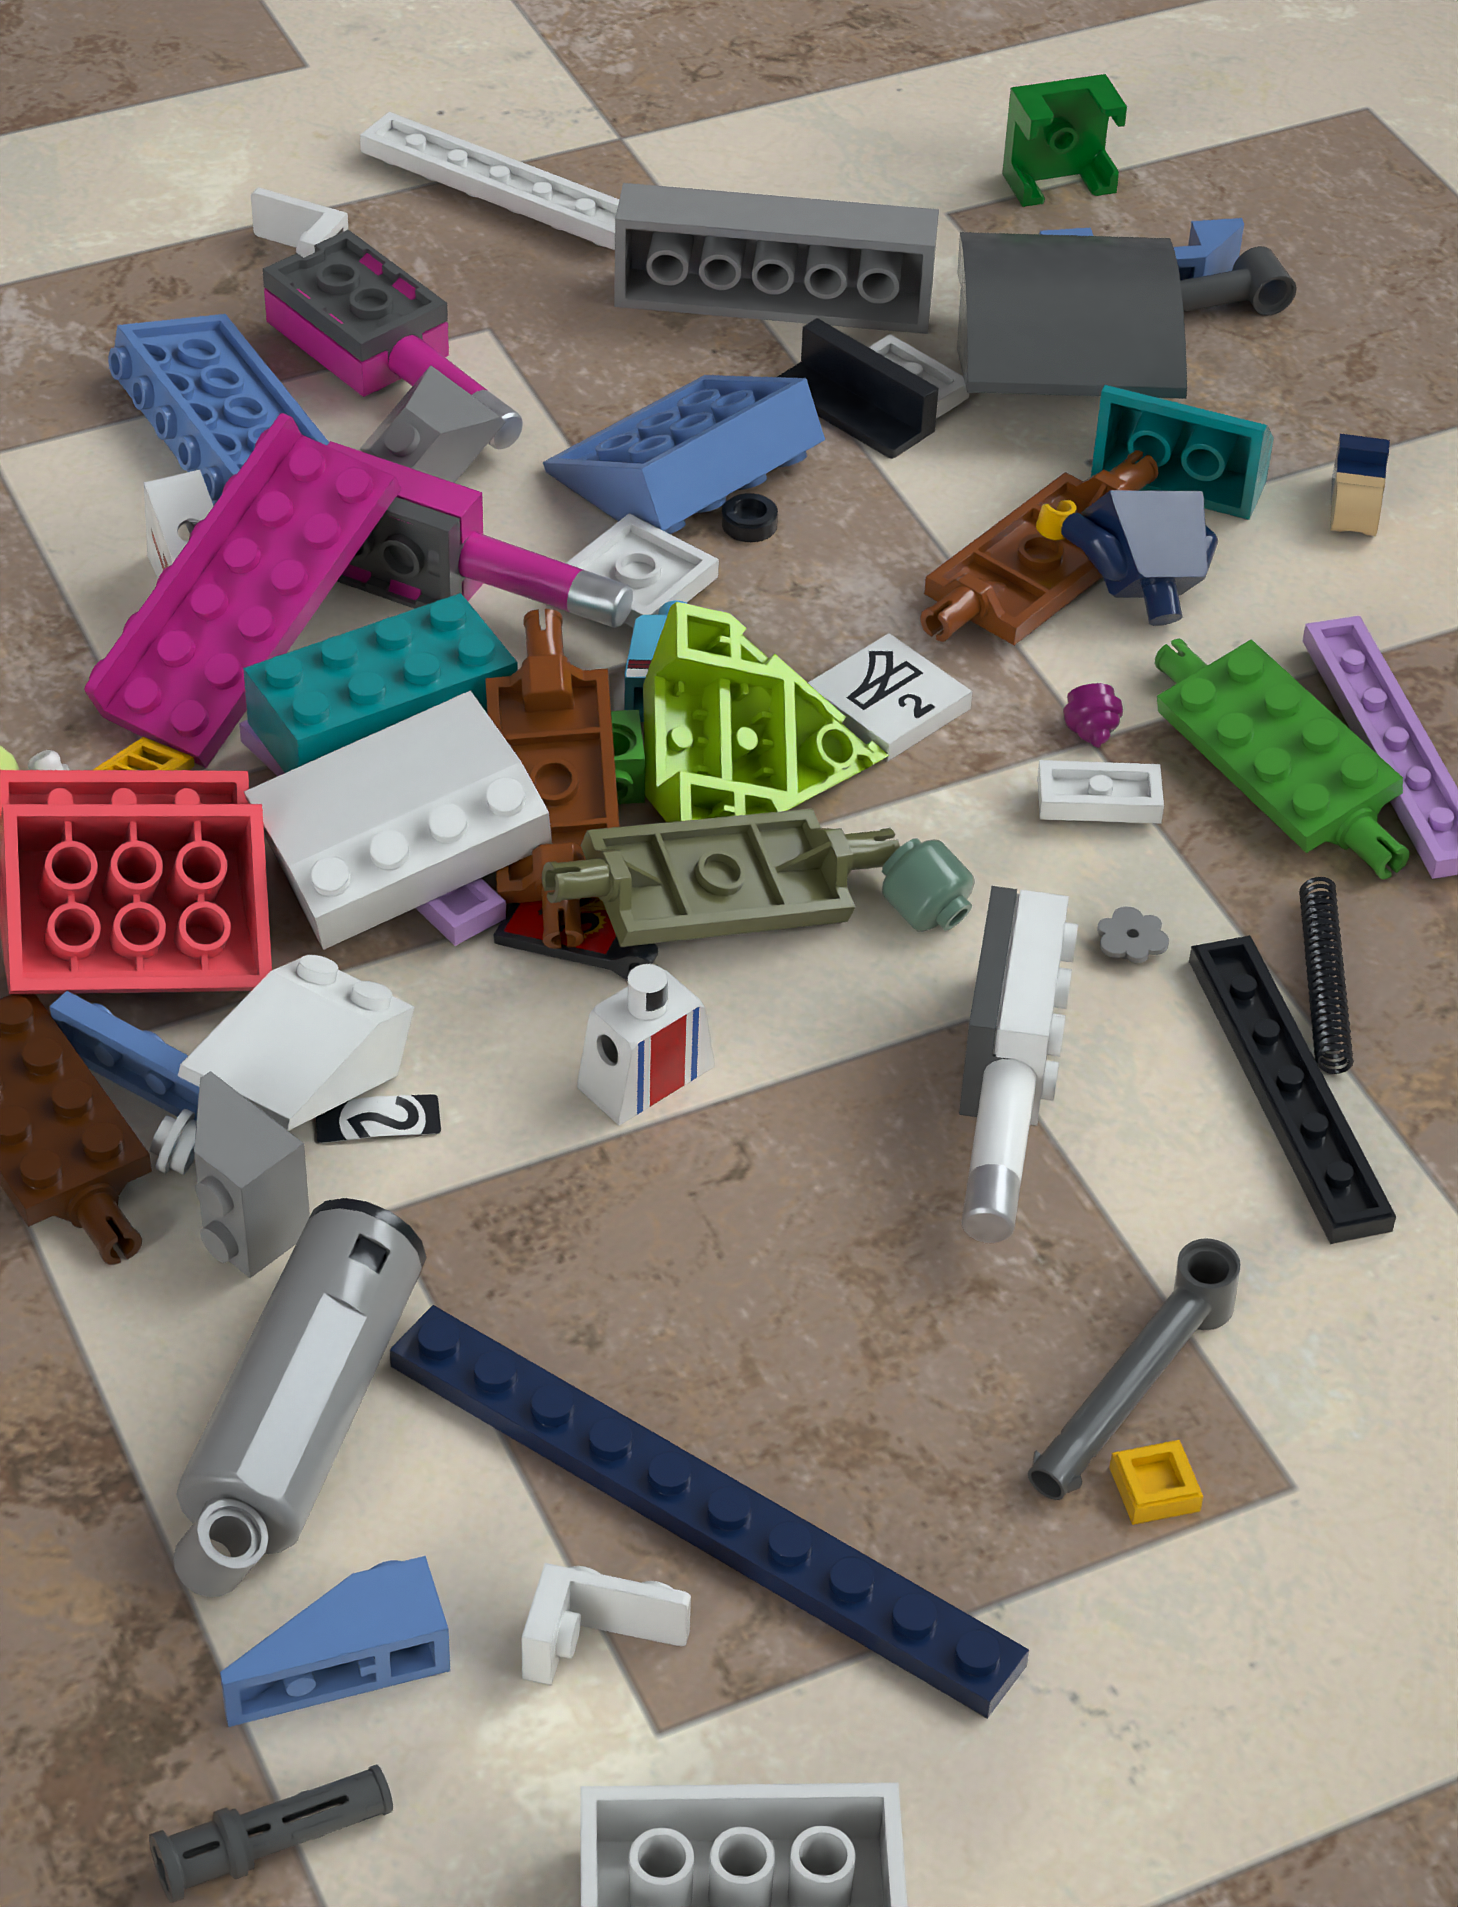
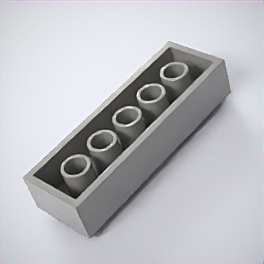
(774, 257)

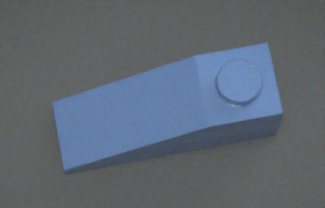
(353, 1640)

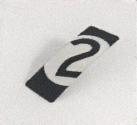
(380, 1117)

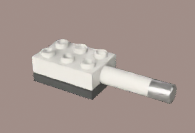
(1009, 1045)

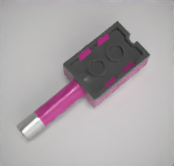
(368, 321)
(436, 548)

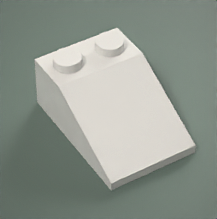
(305, 1041)

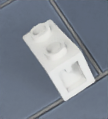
(294, 220)
(597, 1601)

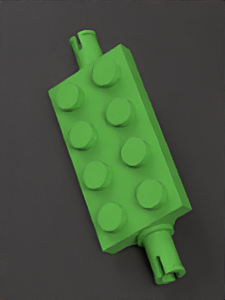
(1283, 750)

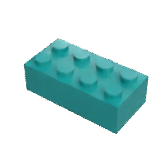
(371, 679)

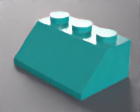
(1190, 445)

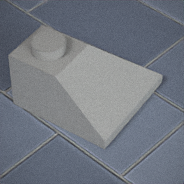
(435, 428)

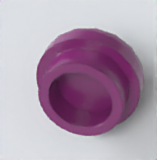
(1093, 712)

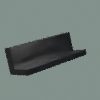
(864, 391)

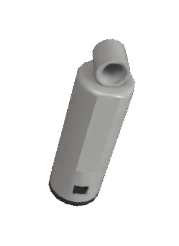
(295, 1391)

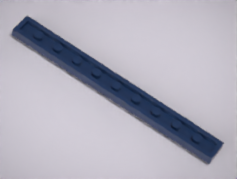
(712, 1511)

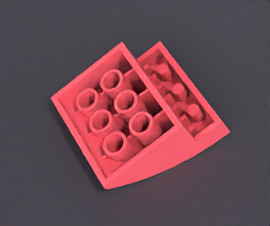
(132, 882)

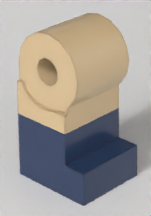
(1358, 483)

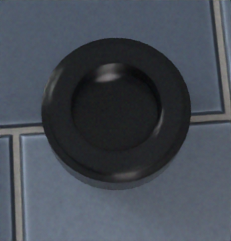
(749, 517)

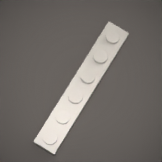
(493, 177)

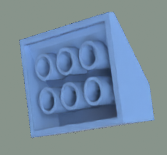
(692, 448)

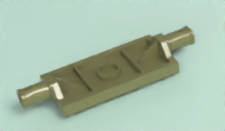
(718, 875)

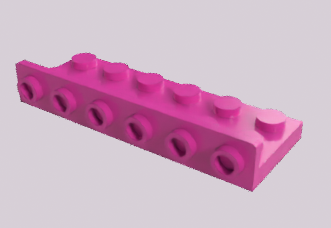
(239, 590)

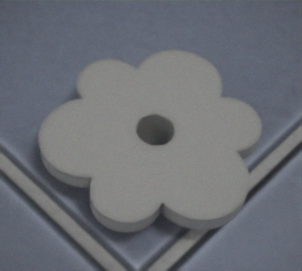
(1132, 935)

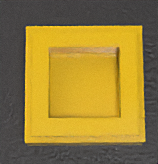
(1156, 1482)

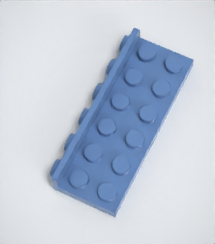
(203, 392)

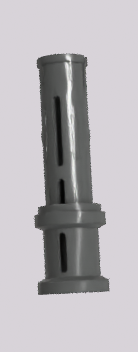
(228, 1833)

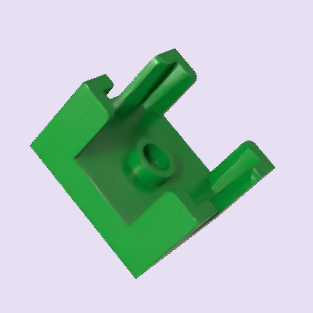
(1061, 133)

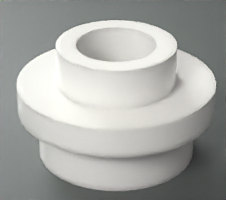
(175, 1142)

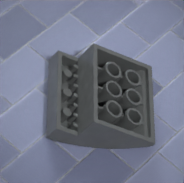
(1070, 315)

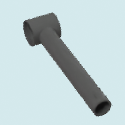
(1254, 277)
(1200, 1300)

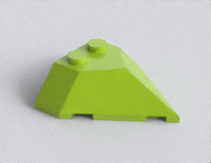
(736, 727)

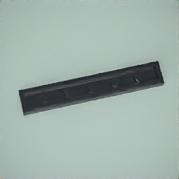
(1292, 1090)

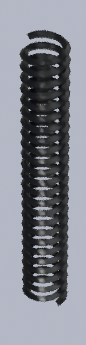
(1322, 916)

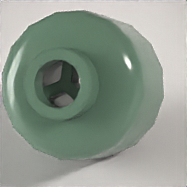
(927, 885)

